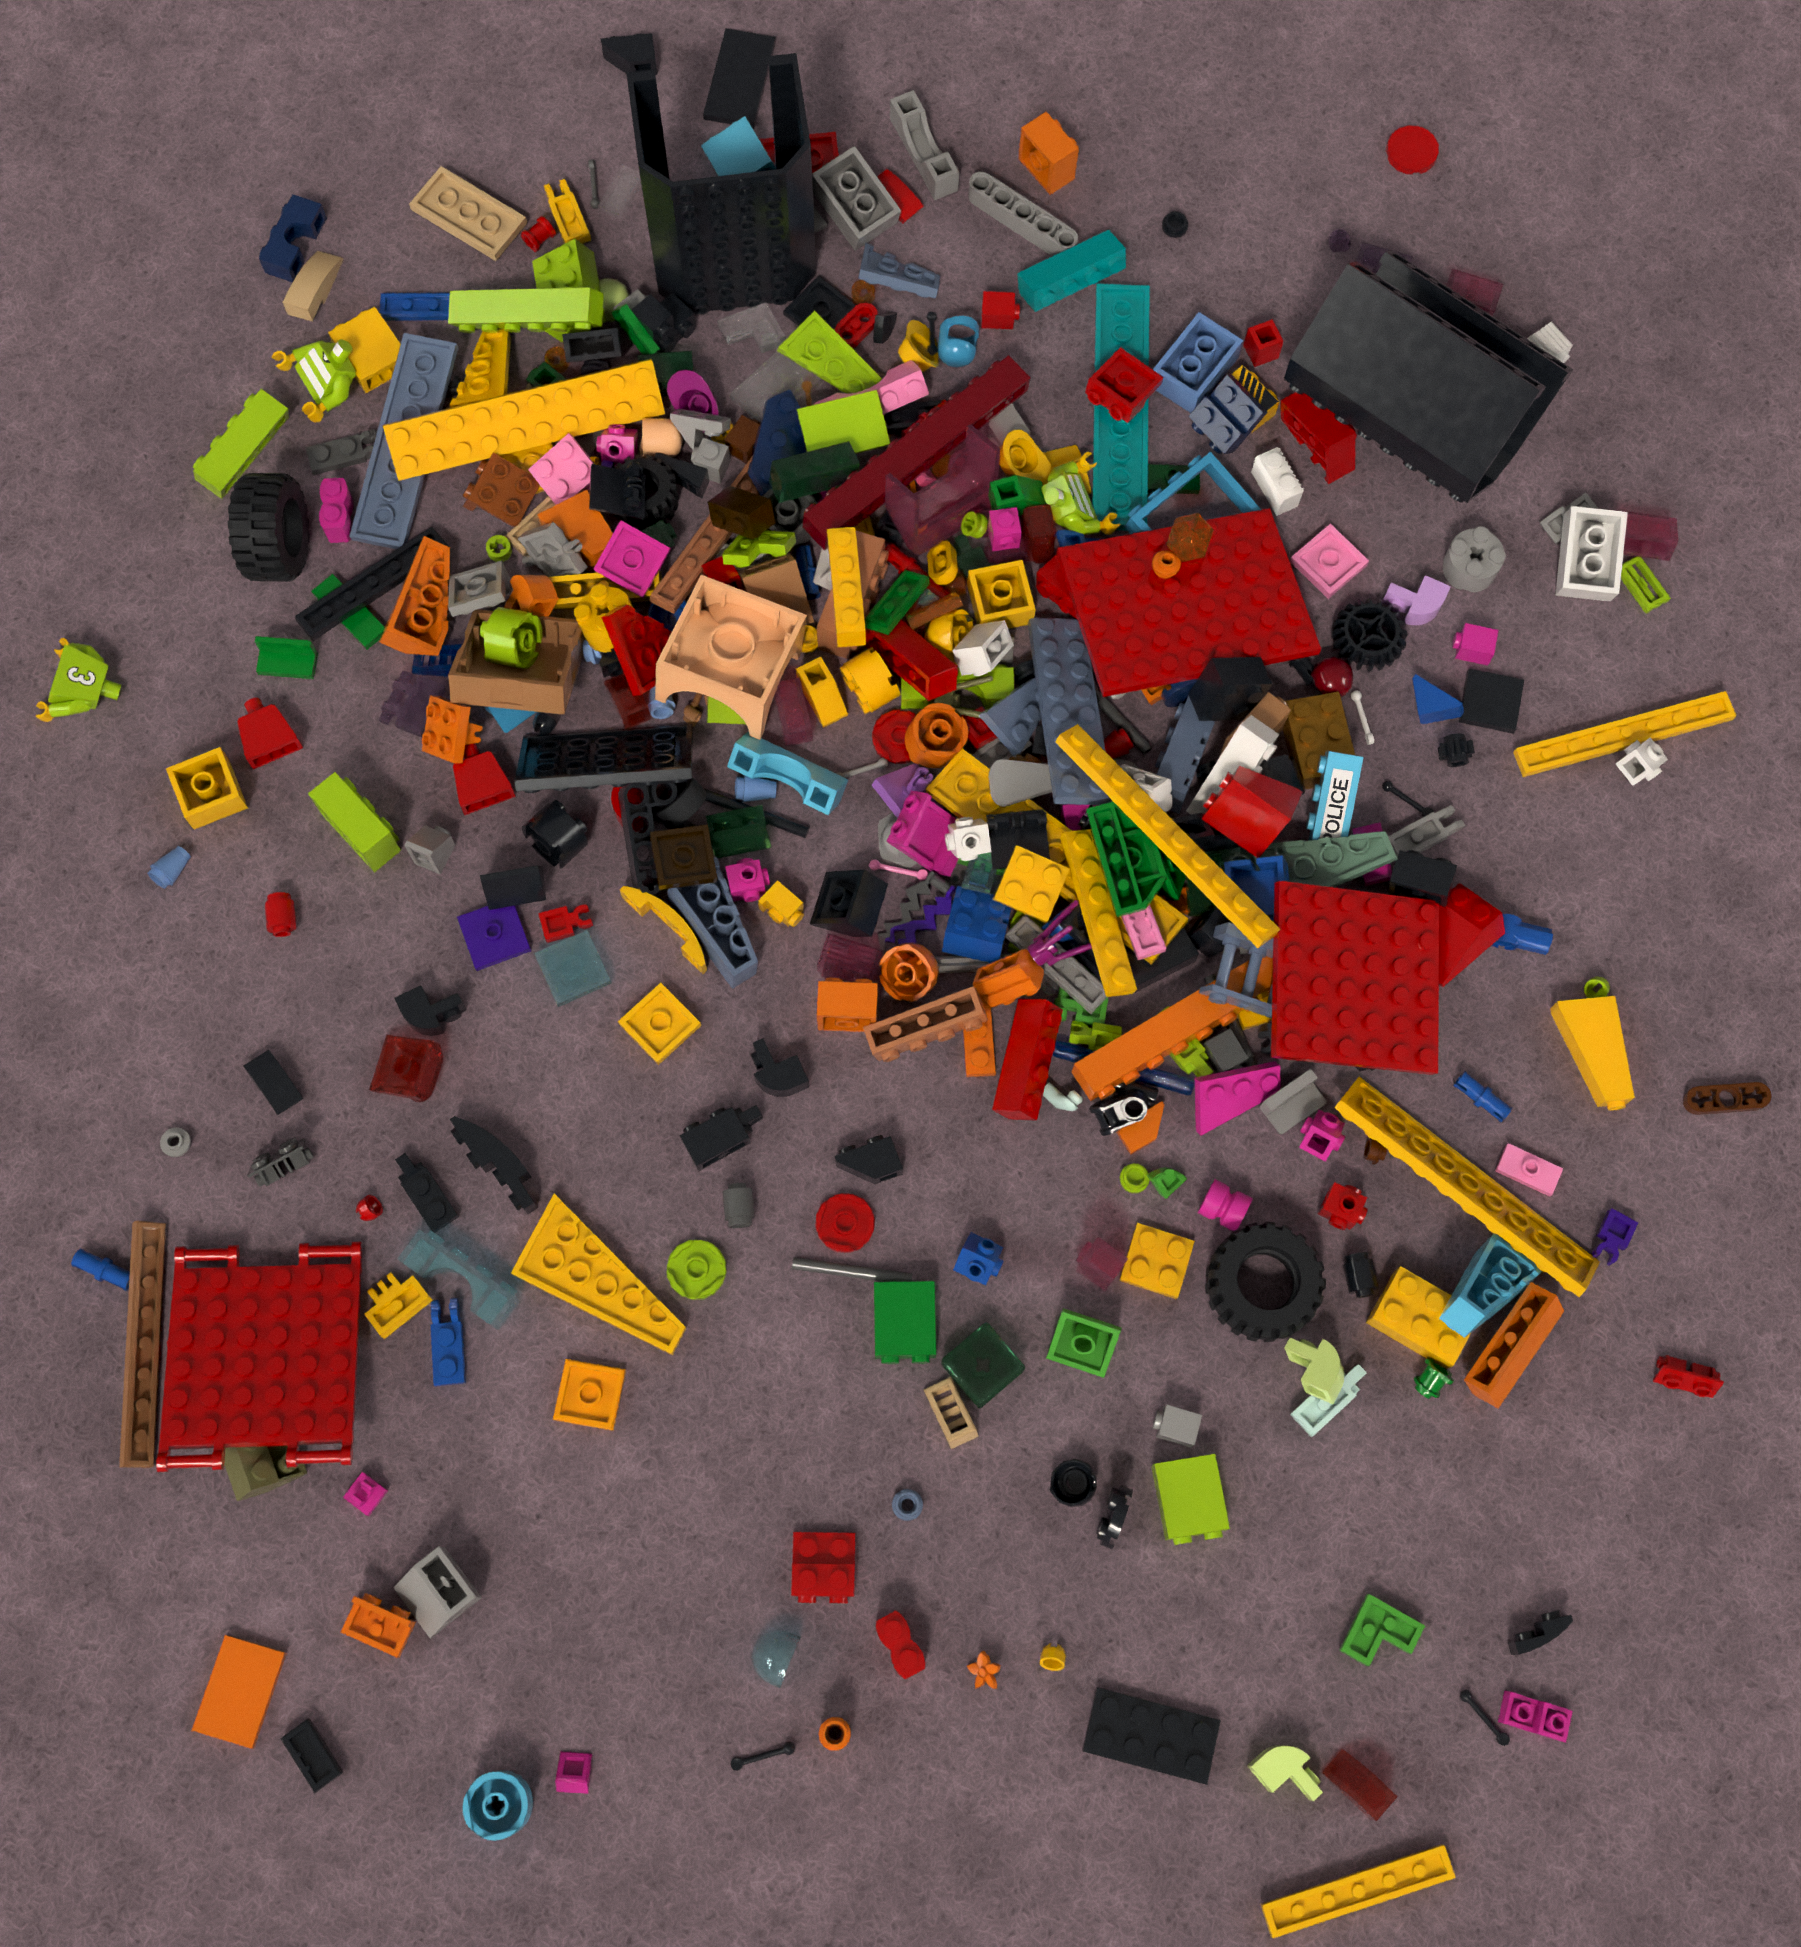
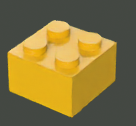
(1001, 594)
(206, 788)

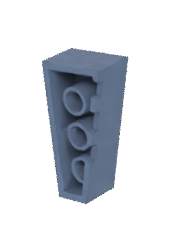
(1183, 752)
(717, 927)

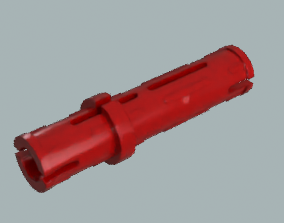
(903, 562)

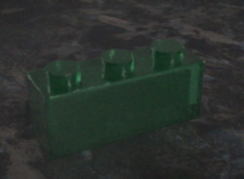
(812, 471)

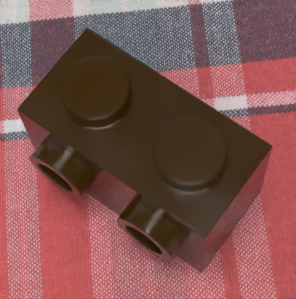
(741, 512)

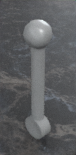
(881, 763)

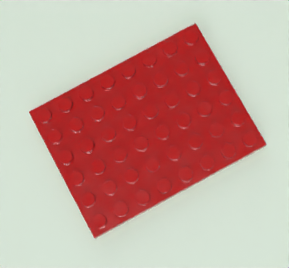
(1217, 606)

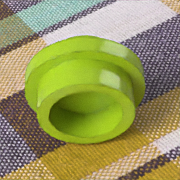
(1134, 1178)

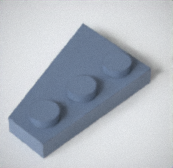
(889, 272)

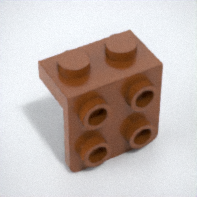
(501, 490)

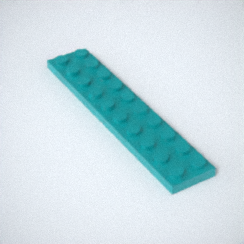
(1120, 446)

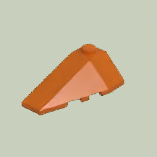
(420, 612)

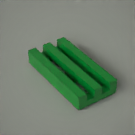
(635, 330)

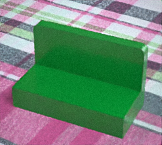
(286, 657)

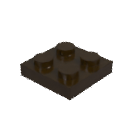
(683, 857)

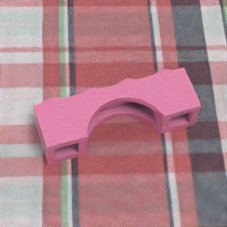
(896, 389)

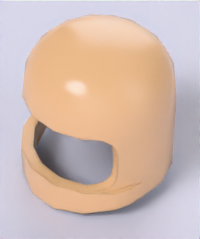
(660, 436)

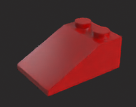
(1465, 931)

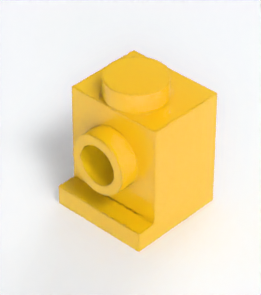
(782, 905)

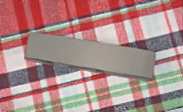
(1014, 208)

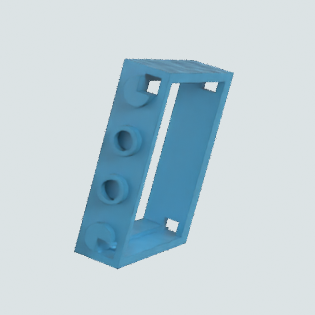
(1197, 465)

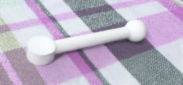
(1356, 696)

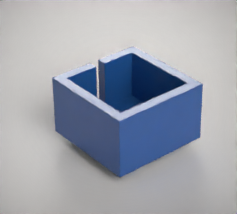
(1259, 884)
(976, 926)

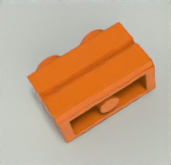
(1009, 978)

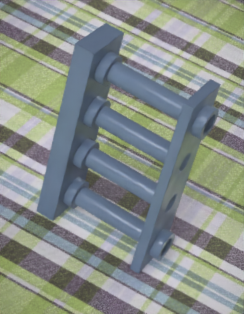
(1217, 993)

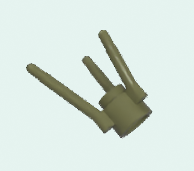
(955, 701)

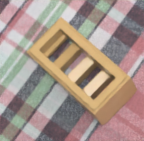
(963, 1435)

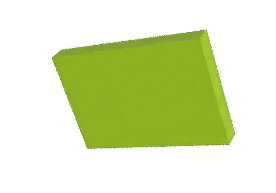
(844, 420)

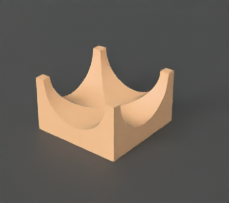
(730, 650)

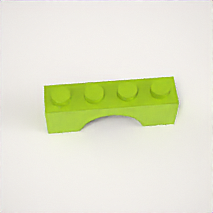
(988, 692)

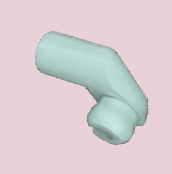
(1061, 1101)

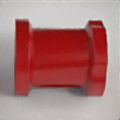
(538, 234)

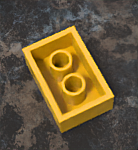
(1411, 1314)

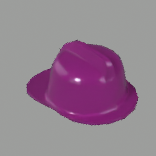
(691, 392)

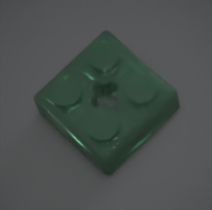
(982, 1345)

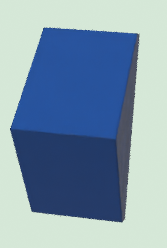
(1434, 703)

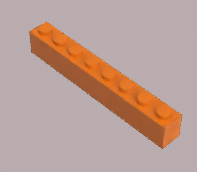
(1164, 1034)

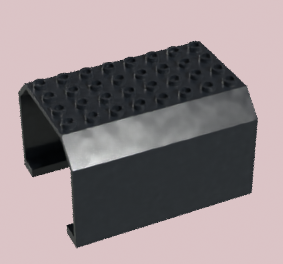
(736, 234)
(1425, 374)

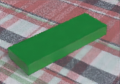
(896, 602)
(362, 624)

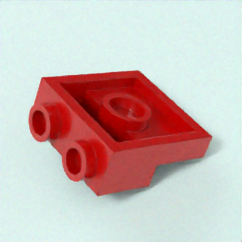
(1122, 385)
(823, 1566)

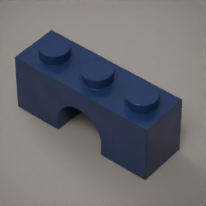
(298, 219)

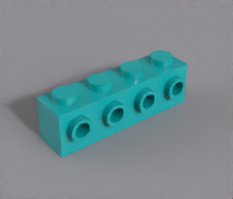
(1072, 270)

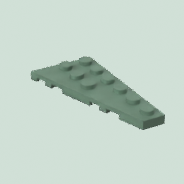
(1325, 860)

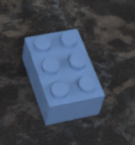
(1197, 362)

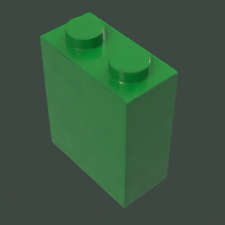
(905, 1321)

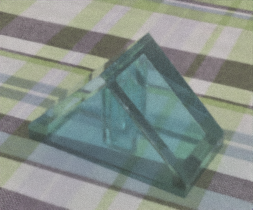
(980, 874)

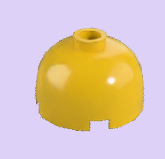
(948, 631)

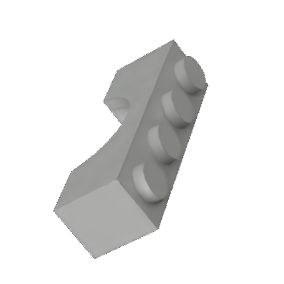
(912, 127)

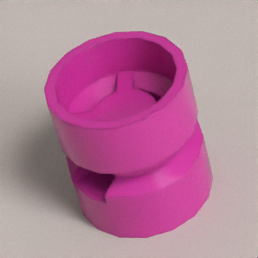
(1226, 1206)

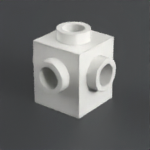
(1642, 761)
(968, 838)

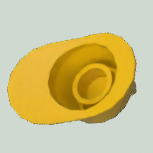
(915, 346)
(1022, 457)

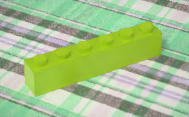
(526, 309)

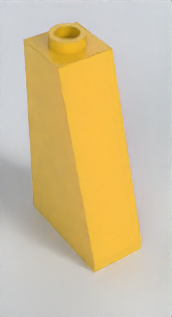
(1597, 1046)

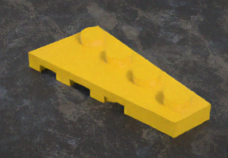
(488, 371)

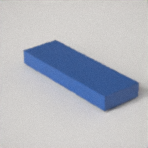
(414, 306)

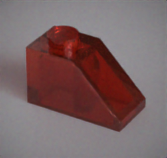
(630, 708)
(1359, 1785)

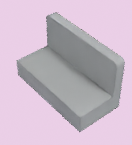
(1293, 1103)

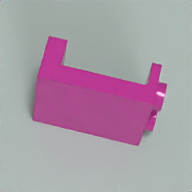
(921, 833)

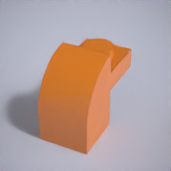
(532, 594)

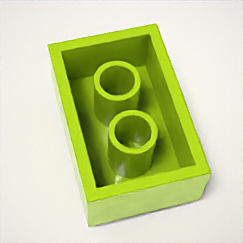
(567, 267)
(356, 820)

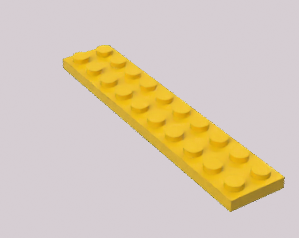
(523, 419)
(966, 793)
(1468, 1186)

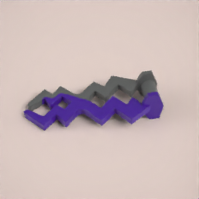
(910, 927)

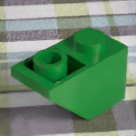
(1015, 492)

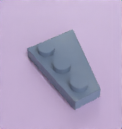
(1015, 716)

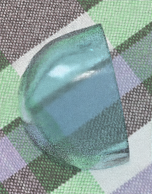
(773, 1654)

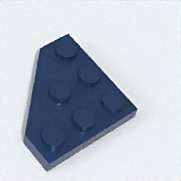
(776, 438)

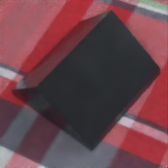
(514, 887)

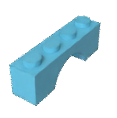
(763, 759)

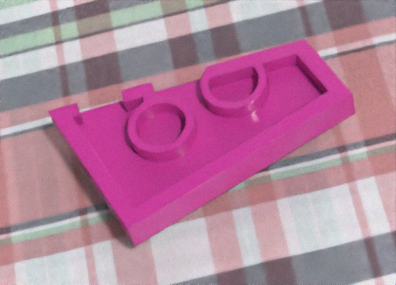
(1233, 1092)

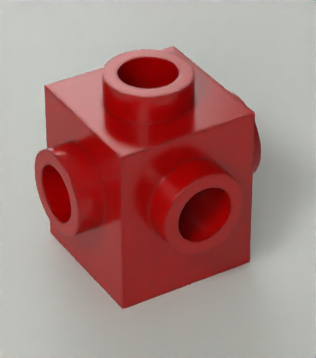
(1334, 1210)

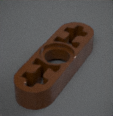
(1746, 1089)

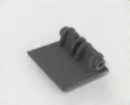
(264, 1163)

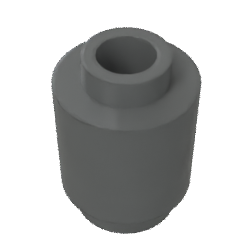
(738, 1205)

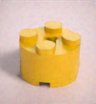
(590, 612)
(869, 680)

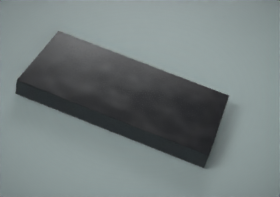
(739, 77)

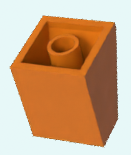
(582, 524)

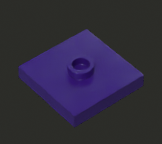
(493, 935)

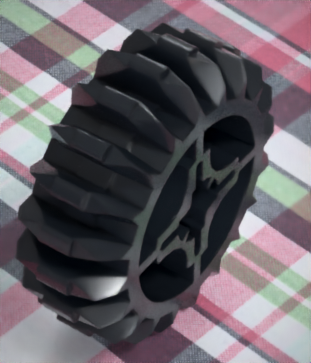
(1386, 649)

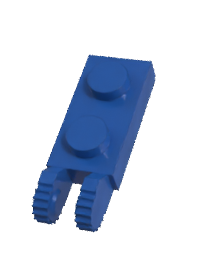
(447, 1346)

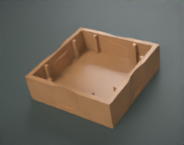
(539, 688)

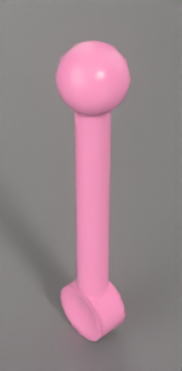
(921, 874)

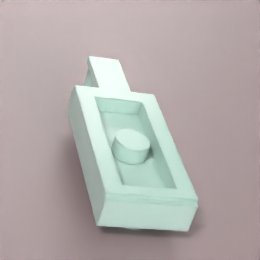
(1316, 1413)

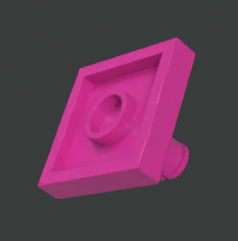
(632, 559)

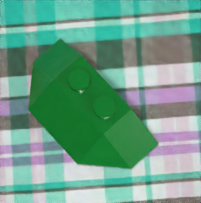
(1127, 859)

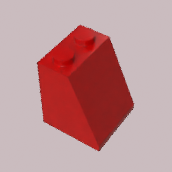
(1251, 809)

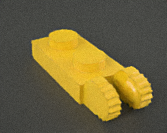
(567, 214)

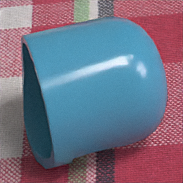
(957, 351)

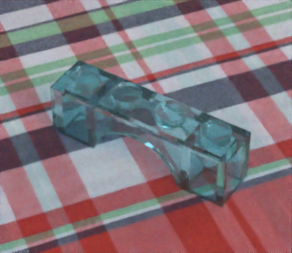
(489, 1300)

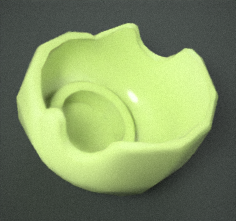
(614, 293)

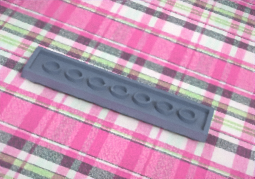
(416, 389)
(1065, 700)

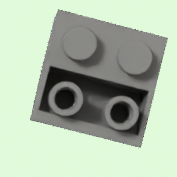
(436, 1591)

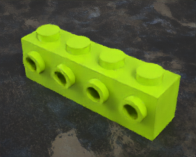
(240, 443)

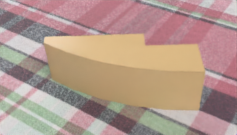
(312, 285)

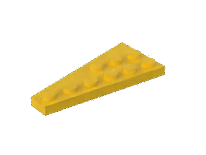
(581, 1270)

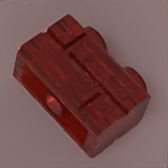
(1038, 533)

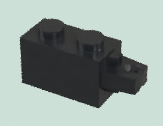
(719, 1135)

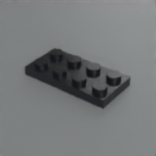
(1151, 1735)

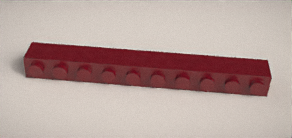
(918, 449)

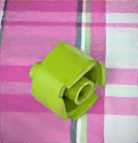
(511, 637)

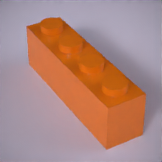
(1514, 1345)

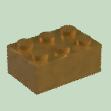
(1314, 727)

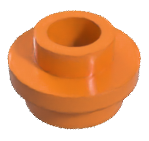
(1166, 570)

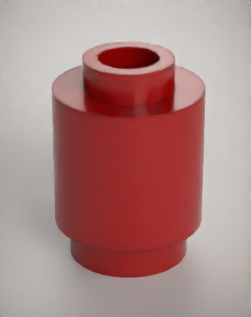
(280, 914)

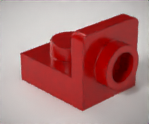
(978, 731)

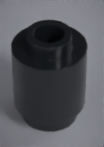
(1360, 1275)

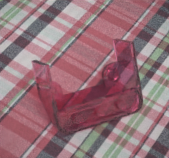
(939, 508)

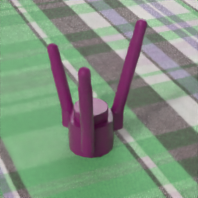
(1044, 947)

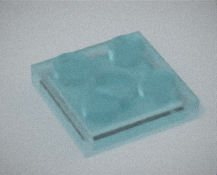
(572, 968)

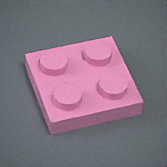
(563, 470)
(1329, 561)

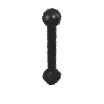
(932, 349)
(1388, 787)
(1501, 1737)
(737, 1763)

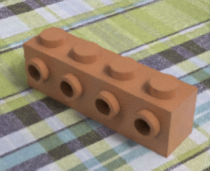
(925, 1024)

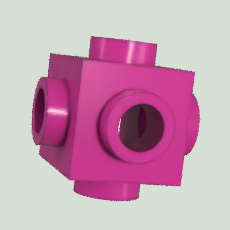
(617, 444)
(747, 880)
(1322, 1134)

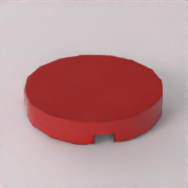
(1412, 149)
(889, 736)
(841, 1231)

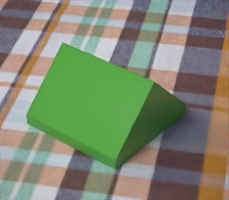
(1083, 1342)

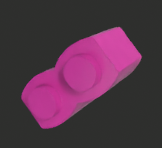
(336, 510)

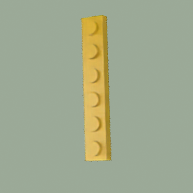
(1098, 913)
(1357, 1891)

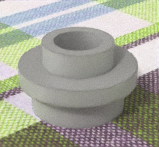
(183, 1145)

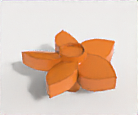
(984, 1670)

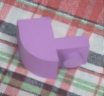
(1418, 606)

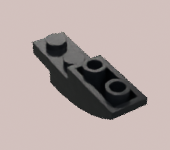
(490, 1153)

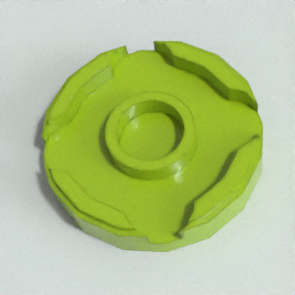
(699, 1280)

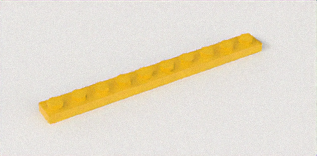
(1167, 836)

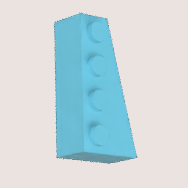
(1488, 1284)

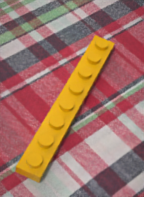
(1622, 733)

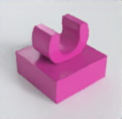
(365, 1494)

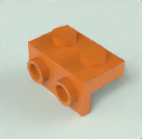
(377, 1625)

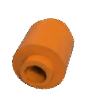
(830, 1743)

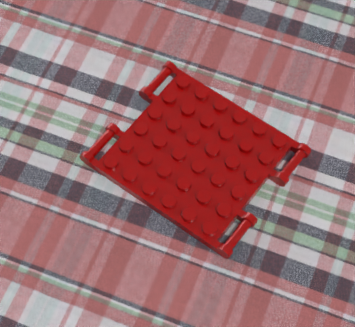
(261, 1357)

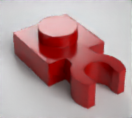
(560, 923)

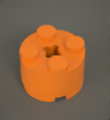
(935, 735)

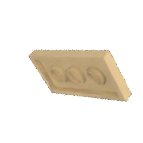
(468, 213)

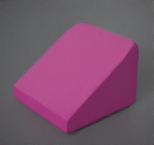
(573, 1772)

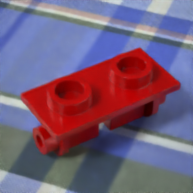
(1700, 1380)

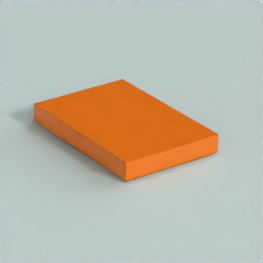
(239, 1691)

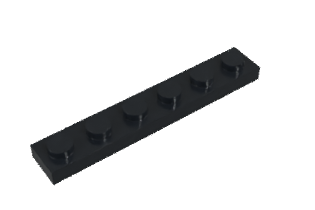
(362, 589)

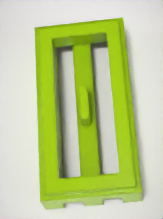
(1635, 590)

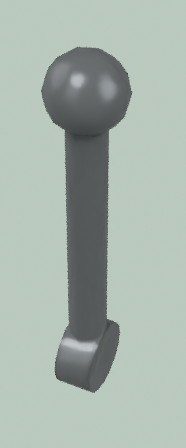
(595, 201)

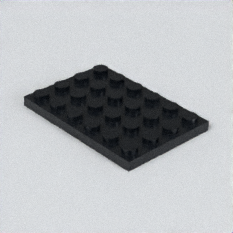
(605, 758)

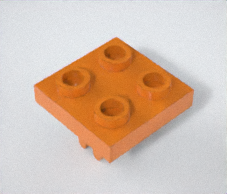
(448, 729)

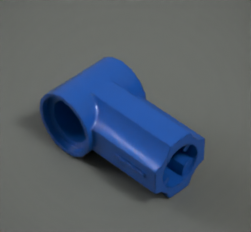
(1524, 936)

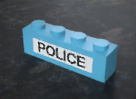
(1334, 795)

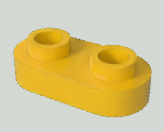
(942, 563)

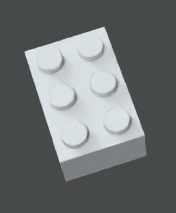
(1591, 553)

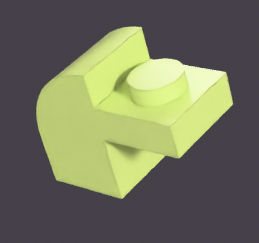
(1324, 1369)
(1279, 1763)

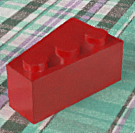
(1327, 439)

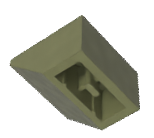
(259, 1470)

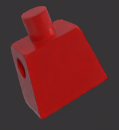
(265, 734)
(480, 781)

